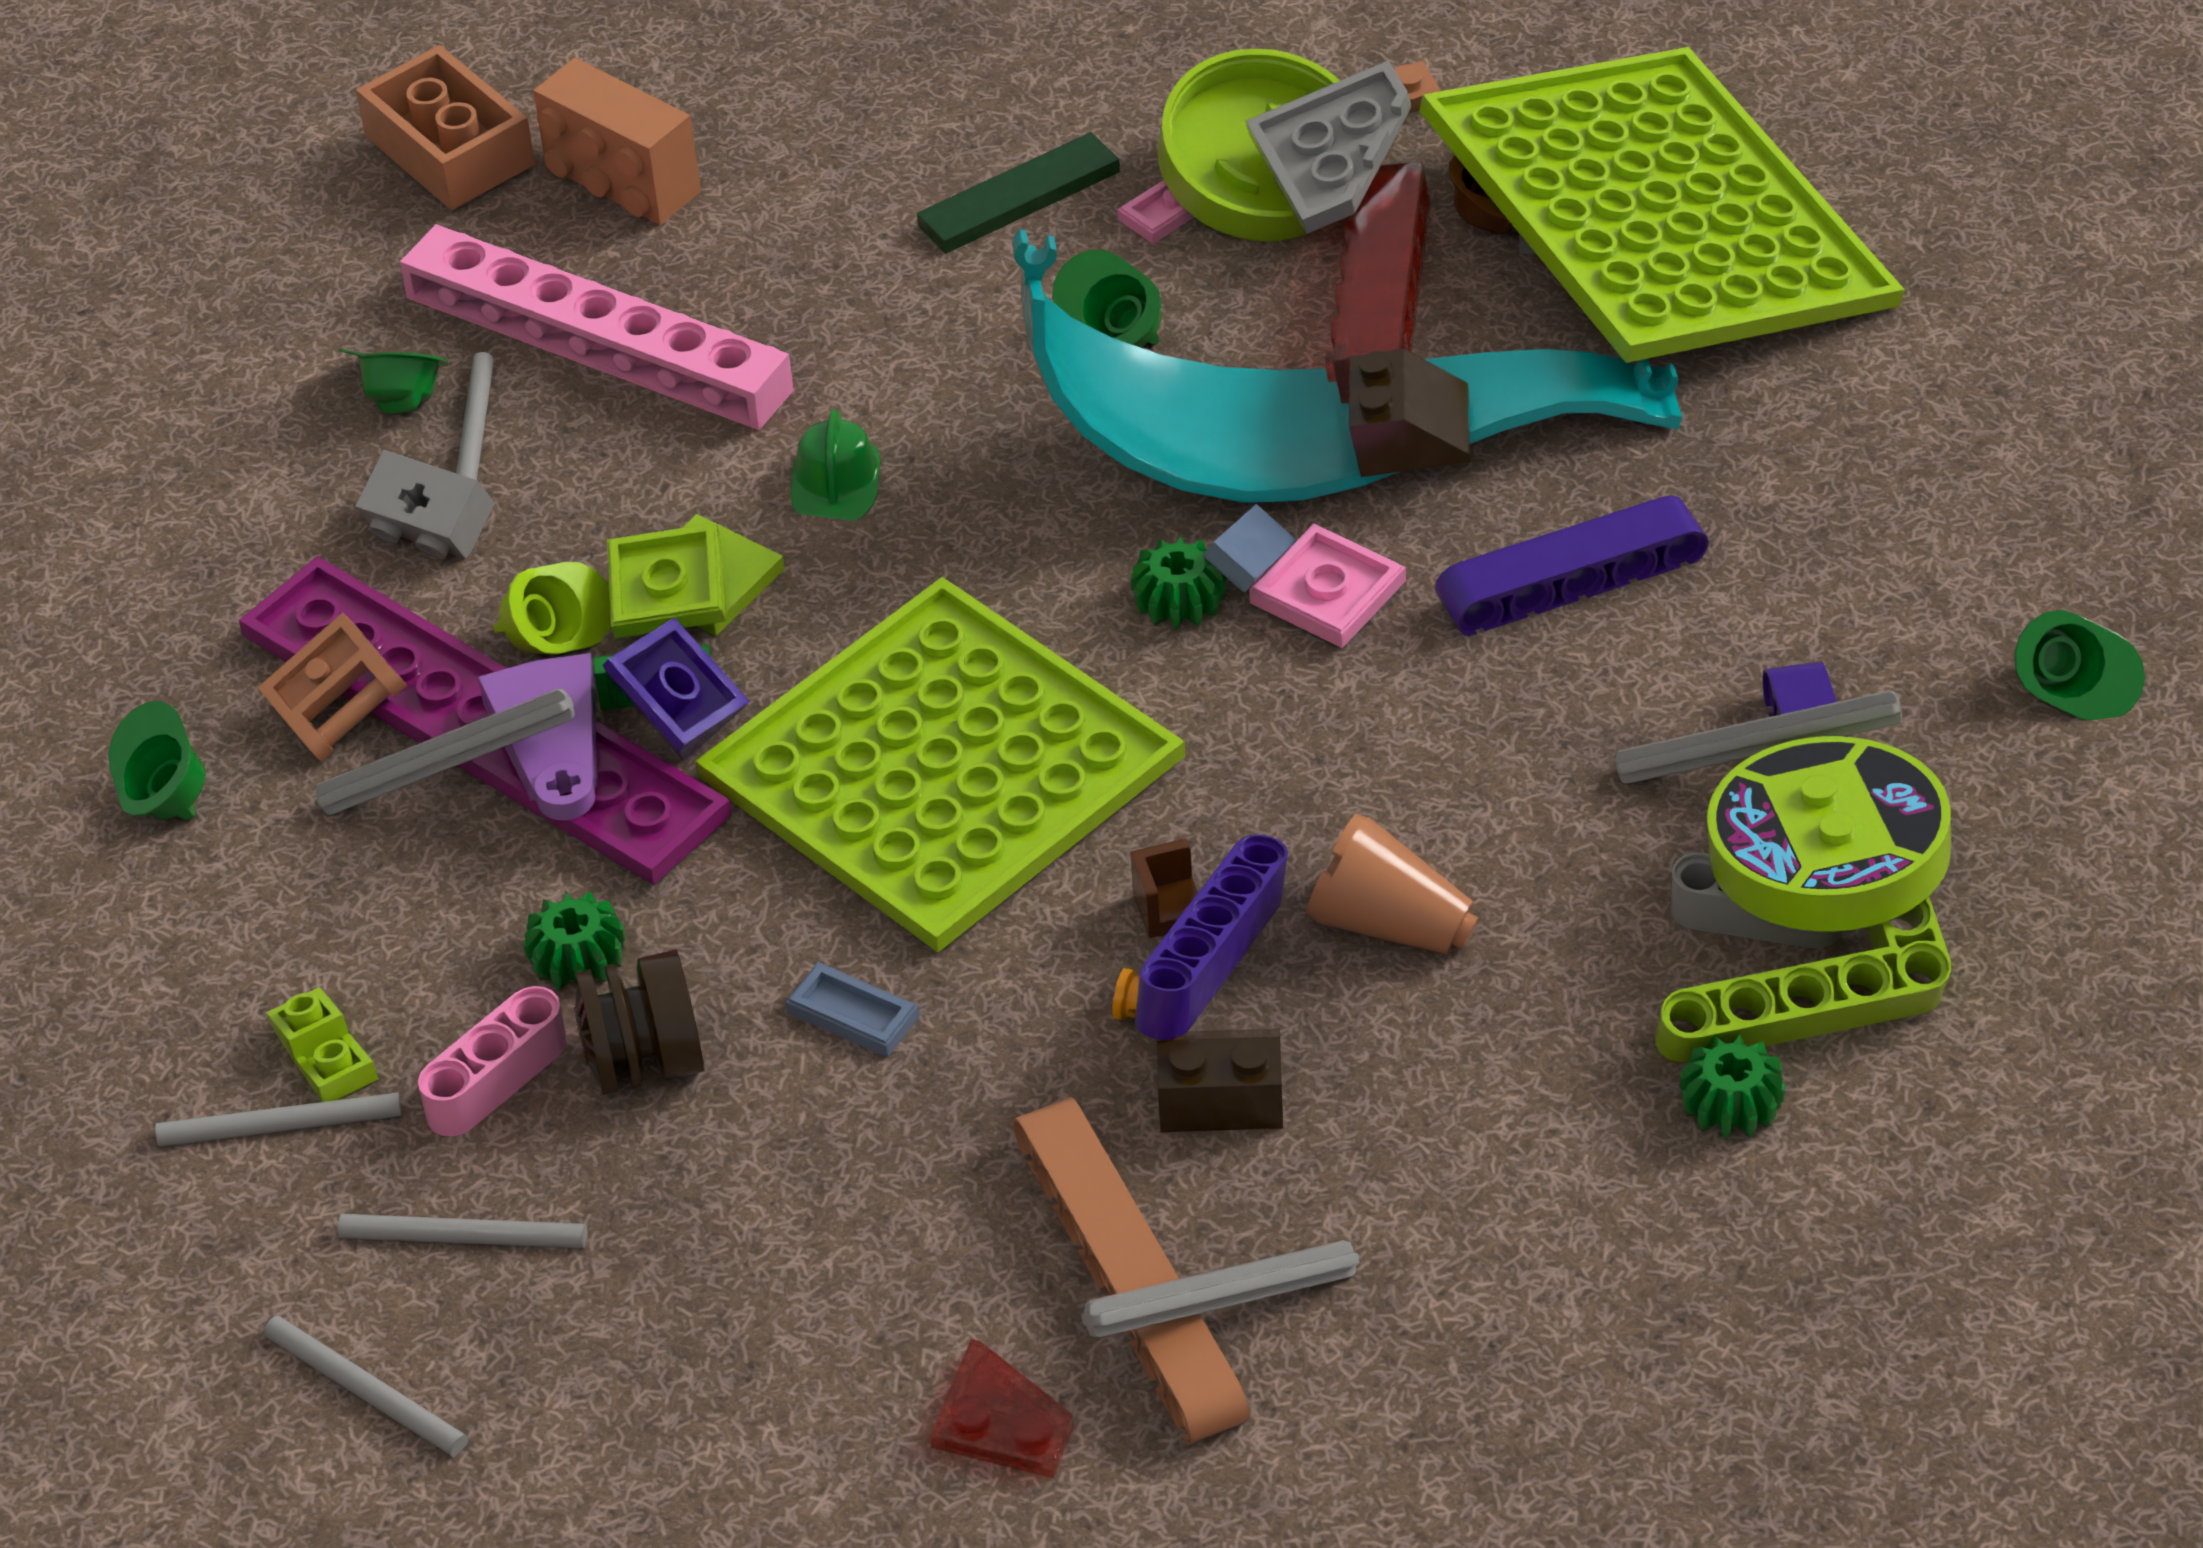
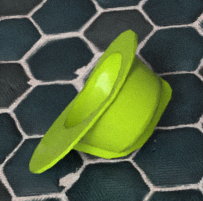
(556, 602)

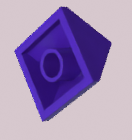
(676, 687)

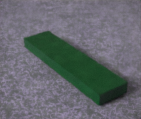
(1018, 192)

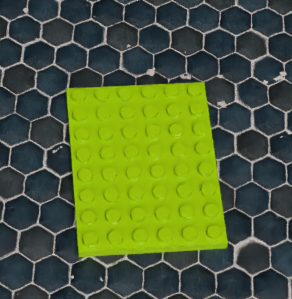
(1660, 203)

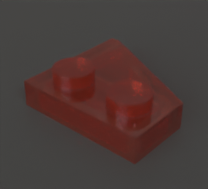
(1001, 1416)

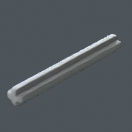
(1751, 737)
(445, 751)
(1219, 1289)

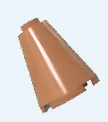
(1389, 893)

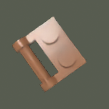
(321, 675)

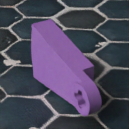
(563, 756)

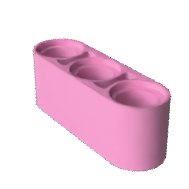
(492, 1061)

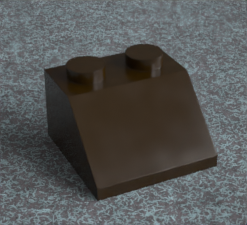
(1406, 413)
(1220, 1081)

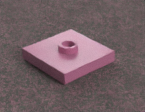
(1327, 585)

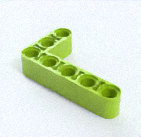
(1822, 982)

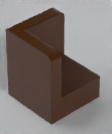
(1162, 884)

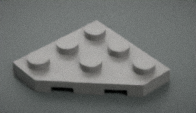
(1332, 143)

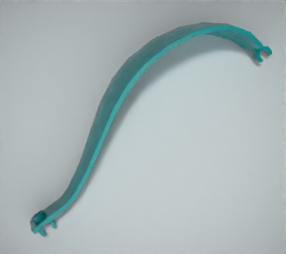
(1285, 431)

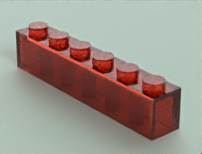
(1380, 270)

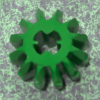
(1177, 583)
(573, 938)
(1732, 1086)

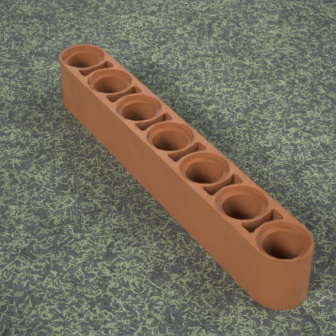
(1126, 1256)

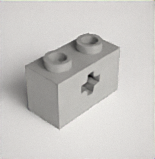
(424, 505)

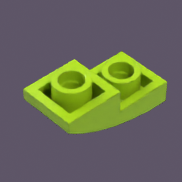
(321, 1045)

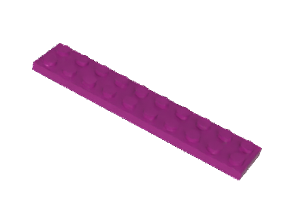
(642, 808)

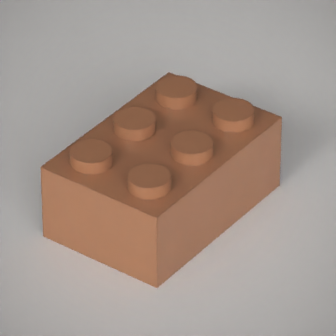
(445, 127)
(617, 141)

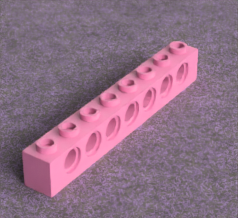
(598, 326)

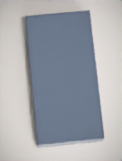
(1249, 548)
(852, 1009)

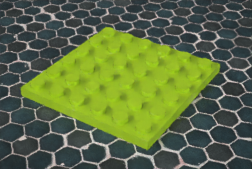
(940, 762)

